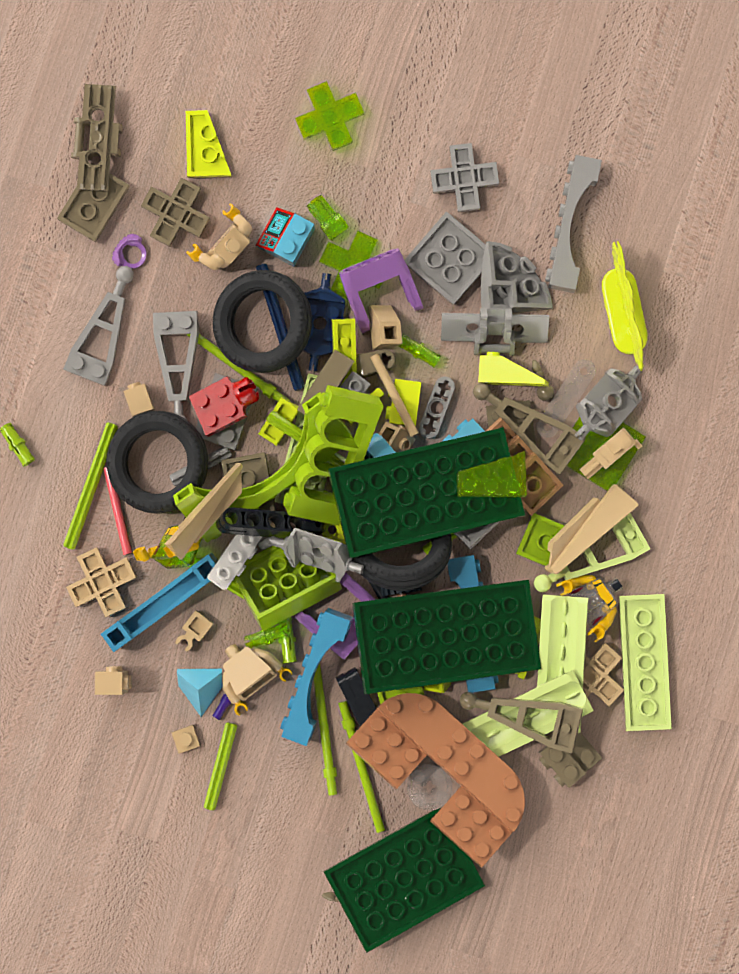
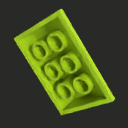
(279, 590)

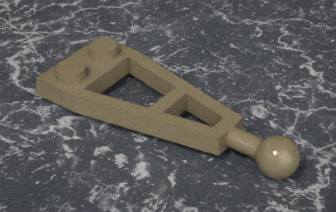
(561, 451)
(565, 727)

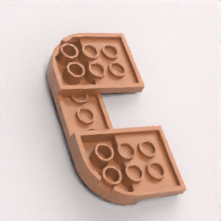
(490, 793)

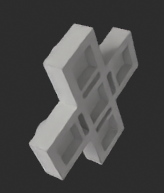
(464, 177)

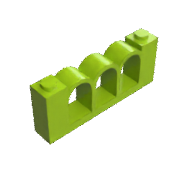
(335, 404)

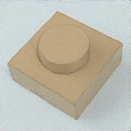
(185, 739)

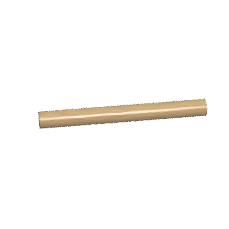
(389, 385)

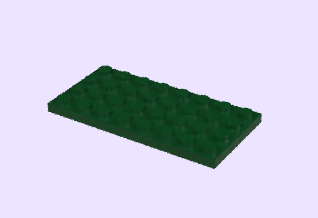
(416, 494)
(446, 636)

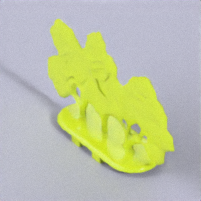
(624, 308)

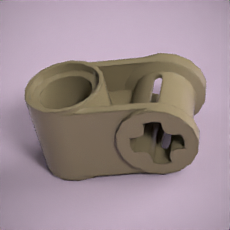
(365, 366)

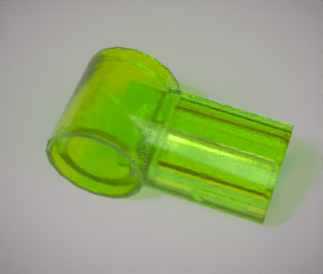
(329, 220)

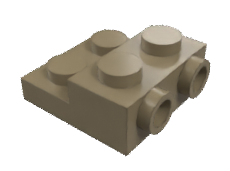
(569, 766)

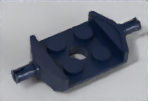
(324, 305)

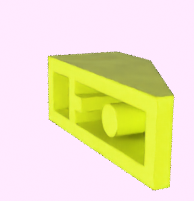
(501, 371)

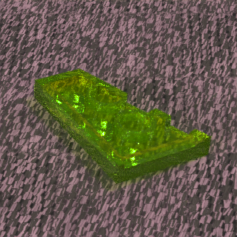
(496, 479)

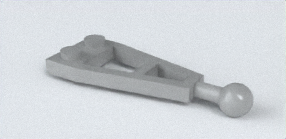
(176, 324)
(90, 367)

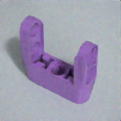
(373, 272)
(341, 648)

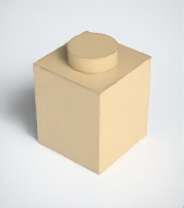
(138, 399)

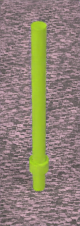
(268, 389)
(349, 724)
(329, 771)

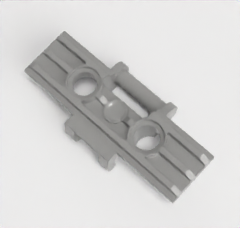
(494, 322)

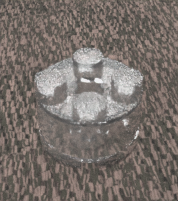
(439, 794)

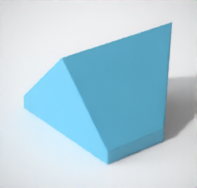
(200, 686)

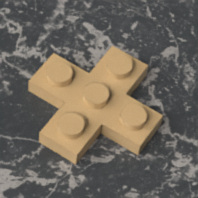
(101, 582)
(596, 675)

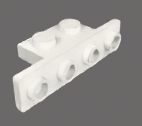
(233, 559)

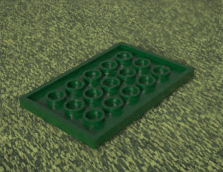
(402, 881)

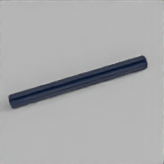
(281, 332)

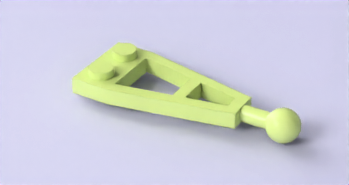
(630, 540)

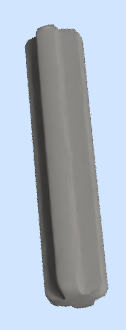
(213, 459)

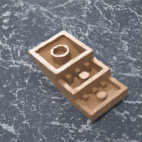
(539, 478)

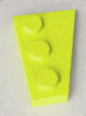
(203, 147)

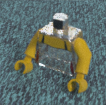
(600, 602)

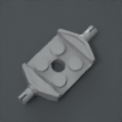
(595, 410)
(304, 546)

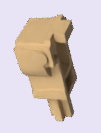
(610, 452)

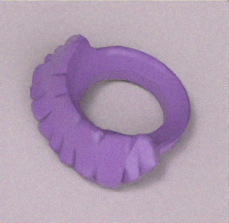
(132, 240)

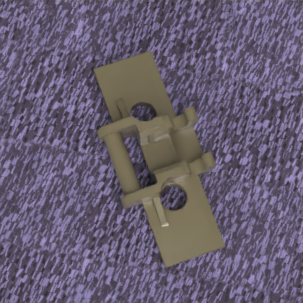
(102, 138)

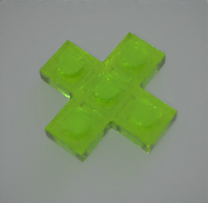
(329, 116)
(340, 258)

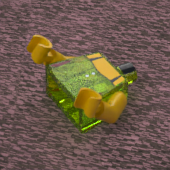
(164, 555)

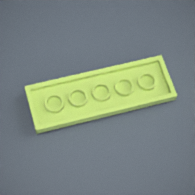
(645, 662)

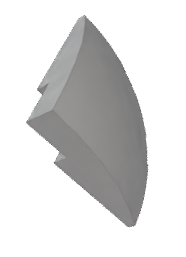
(511, 281)

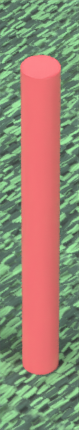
(119, 518)

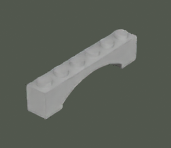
(584, 174)

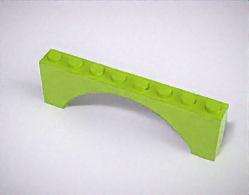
(267, 490)

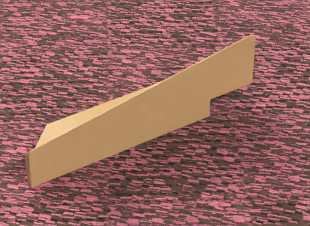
(206, 512)
(587, 527)

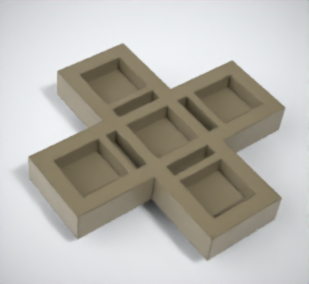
(175, 212)

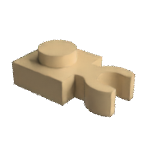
(196, 628)

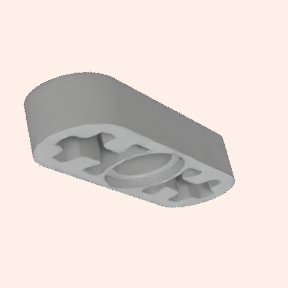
(448, 394)

